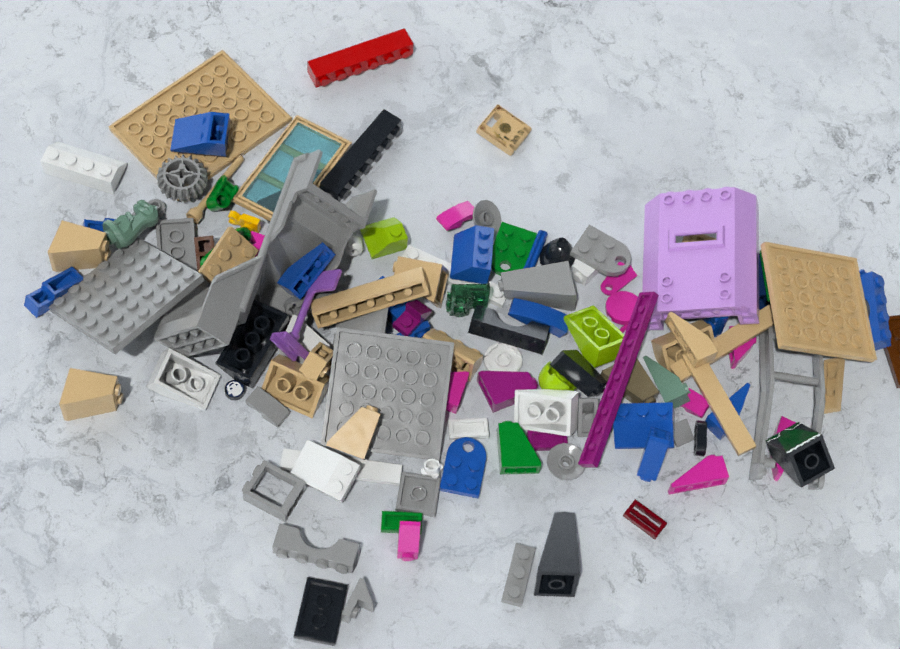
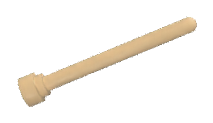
(197, 212)

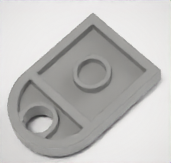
(601, 252)

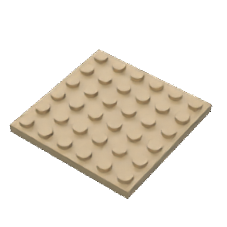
(817, 302)

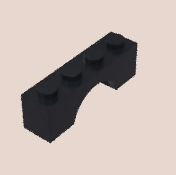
(527, 337)

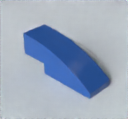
(57, 286)
(529, 311)

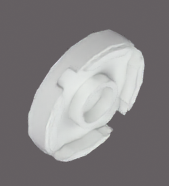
(502, 358)

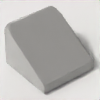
(682, 433)

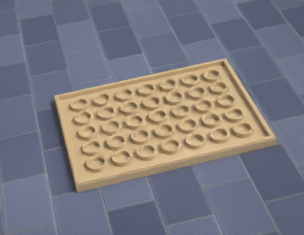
(210, 87)

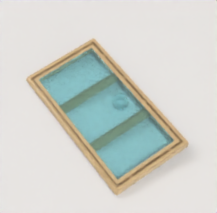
(266, 181)

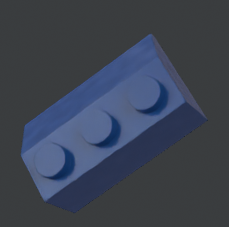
(472, 254)
(636, 419)

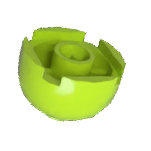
(551, 379)

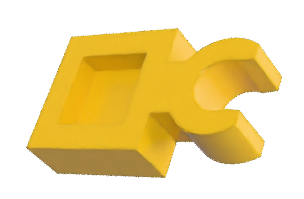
(245, 220)

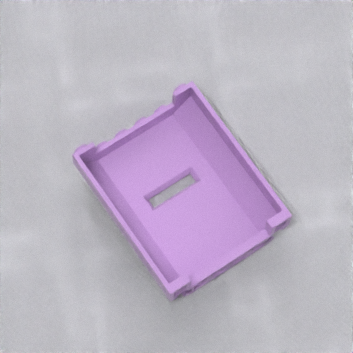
(706, 275)

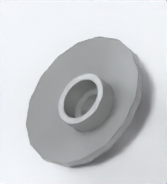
(487, 215)
(565, 453)

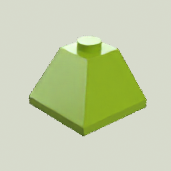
(384, 237)

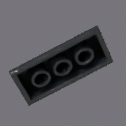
(251, 344)

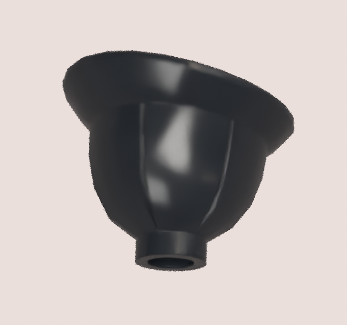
(556, 251)

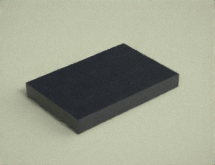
(320, 611)

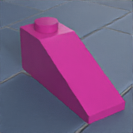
(705, 474)

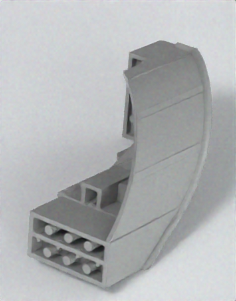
(298, 225)

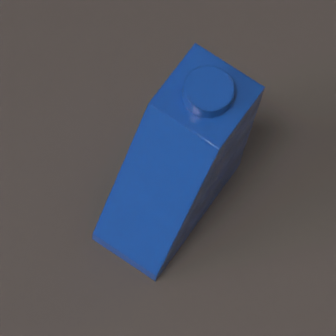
(653, 454)

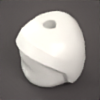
(354, 246)

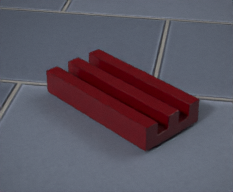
(627, 514)

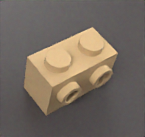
(317, 362)

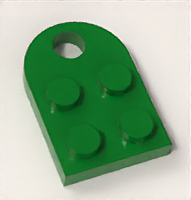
(511, 247)

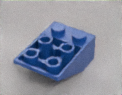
(202, 134)

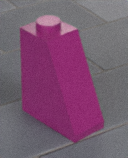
(501, 385)

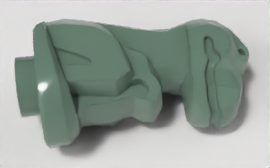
(127, 227)

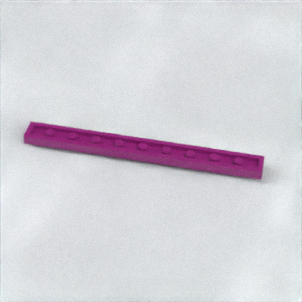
(618, 380)

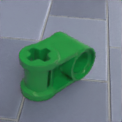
(224, 192)

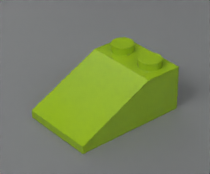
(594, 335)

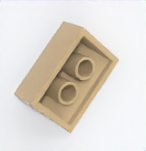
(667, 349)
(463, 357)
(292, 388)

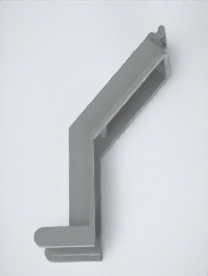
(767, 381)

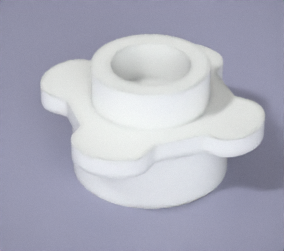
(431, 468)

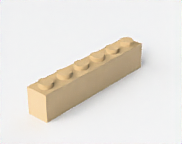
(369, 297)

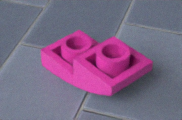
(454, 216)
(697, 404)

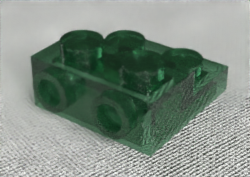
(466, 297)

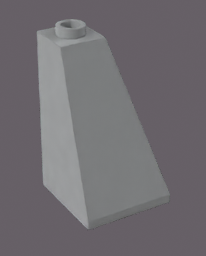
(542, 284)

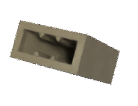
(639, 386)

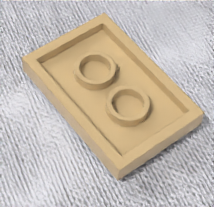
(228, 252)

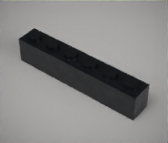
(361, 155)

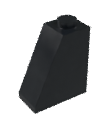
(579, 372)

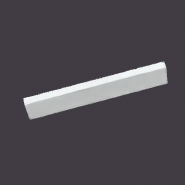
(370, 470)

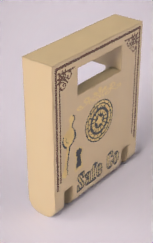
(507, 132)

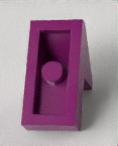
(411, 318)

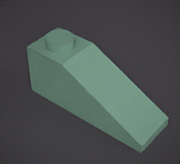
(668, 384)

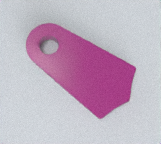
(618, 282)

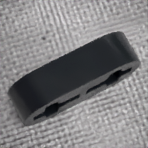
(700, 438)

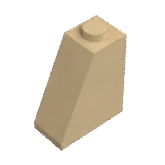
(356, 433)

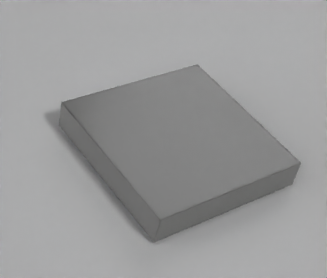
(418, 494)

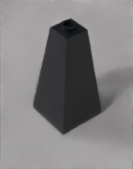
(559, 562)

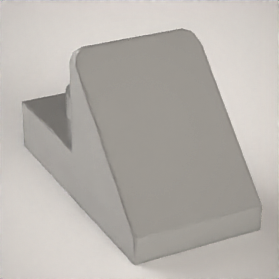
(586, 413)
(359, 597)

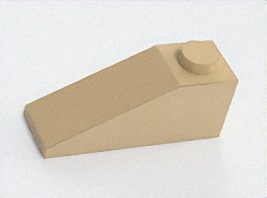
(693, 342)

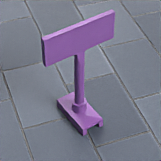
(288, 342)

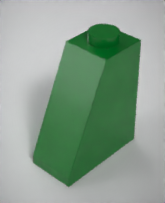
(515, 450)

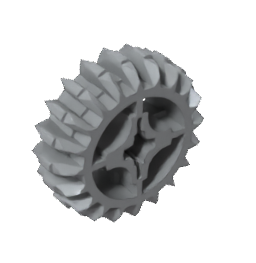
(182, 178)

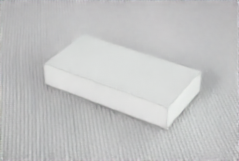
(473, 428)

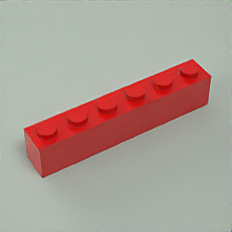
(360, 58)

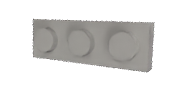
(518, 575)

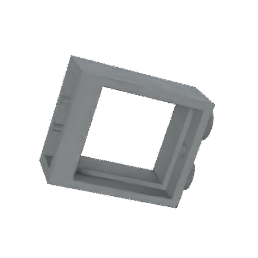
(291, 501)

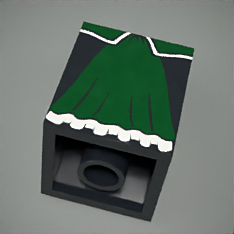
(801, 453)

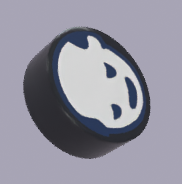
(234, 390)

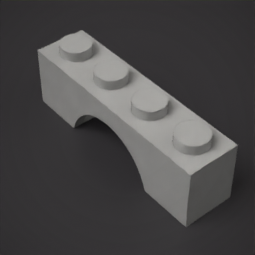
(339, 556)

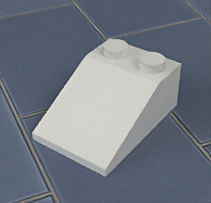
(183, 379)
(547, 410)
(325, 471)

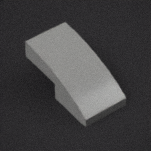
(268, 406)

